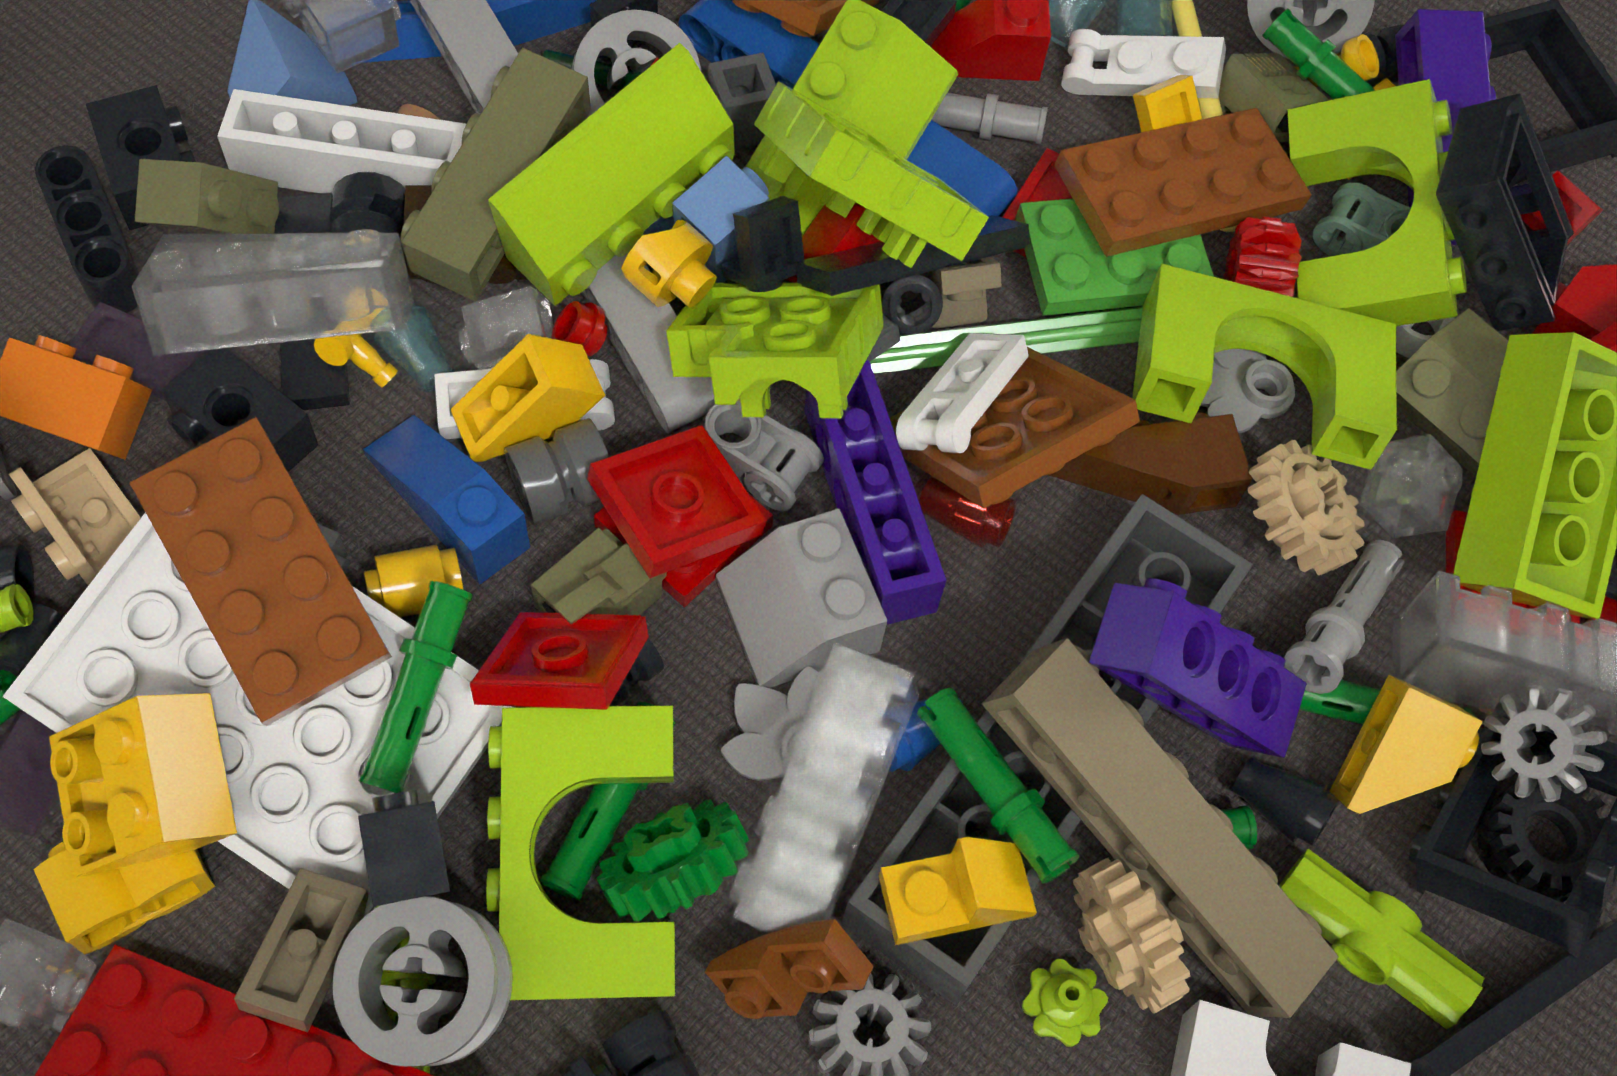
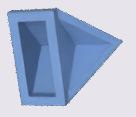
(283, 61)

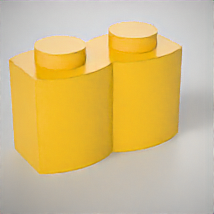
(118, 901)

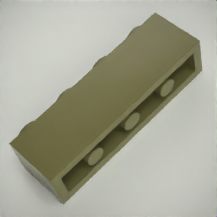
(528, 113)

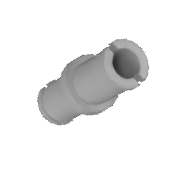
(992, 117)

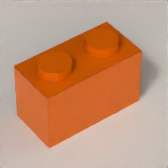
(70, 398)

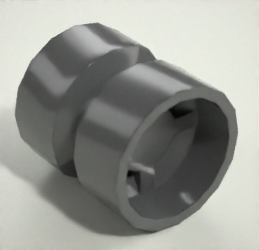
(555, 471)

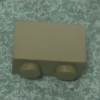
(204, 198)

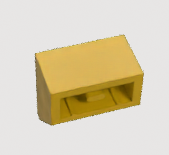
(141, 782)

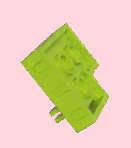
(859, 168)
(776, 335)

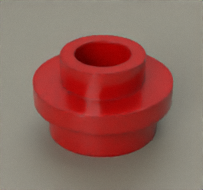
(582, 326)

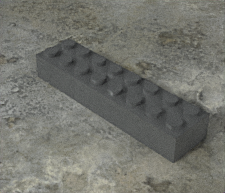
(1144, 546)

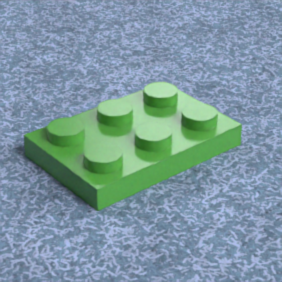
(1075, 273)

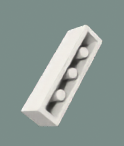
(319, 143)

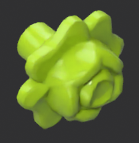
(1064, 1002)

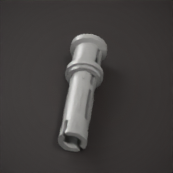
(1338, 630)

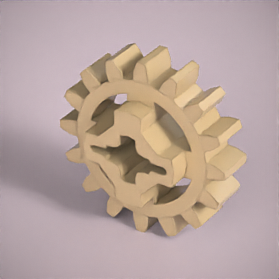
(1306, 508)
(1131, 935)

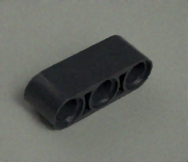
(87, 227)

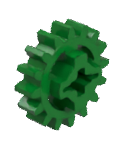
(673, 859)

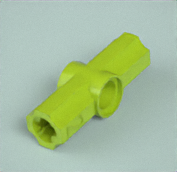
(1382, 940)

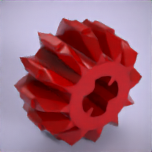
(1264, 255)

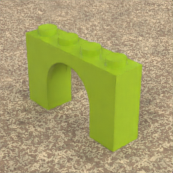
(1396, 136)
(1335, 352)
(541, 761)

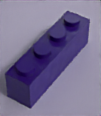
(1451, 53)

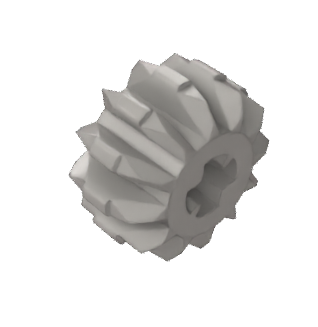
(1568, 747)
(895, 1044)

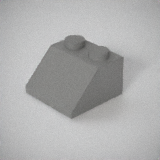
(801, 596)

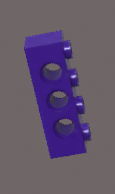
(879, 501)
(1198, 667)

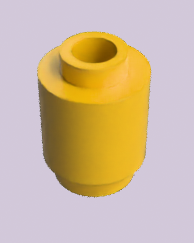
(404, 577)

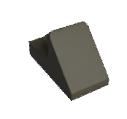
(964, 290)
(301, 950)

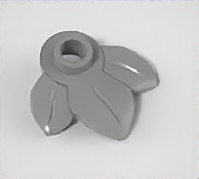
(1235, 385)
(767, 726)

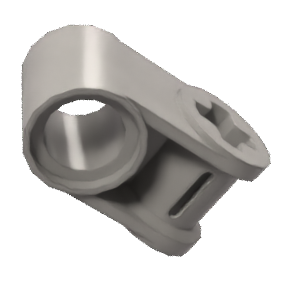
(765, 455)

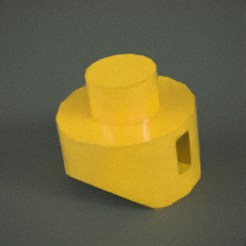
(677, 265)

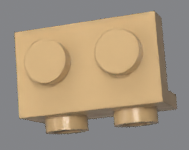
(81, 512)

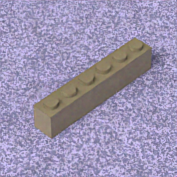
(1162, 829)

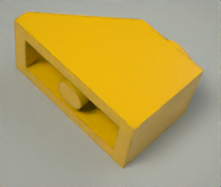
(527, 396)
(1405, 747)

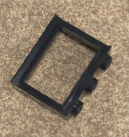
(1573, 75)
(1510, 267)
(1462, 807)

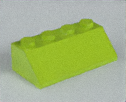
(873, 77)
(612, 176)
(1547, 477)

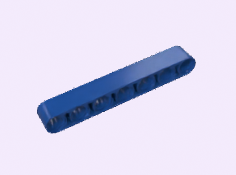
(727, 32)

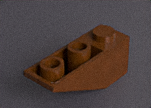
(1172, 463)

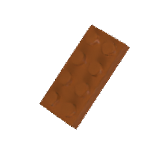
(1181, 181)
(260, 571)

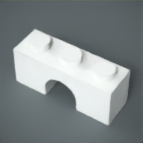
(1234, 1044)

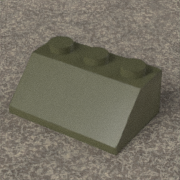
(1453, 385)

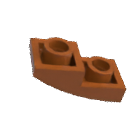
(780, 968)

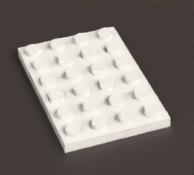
(286, 781)

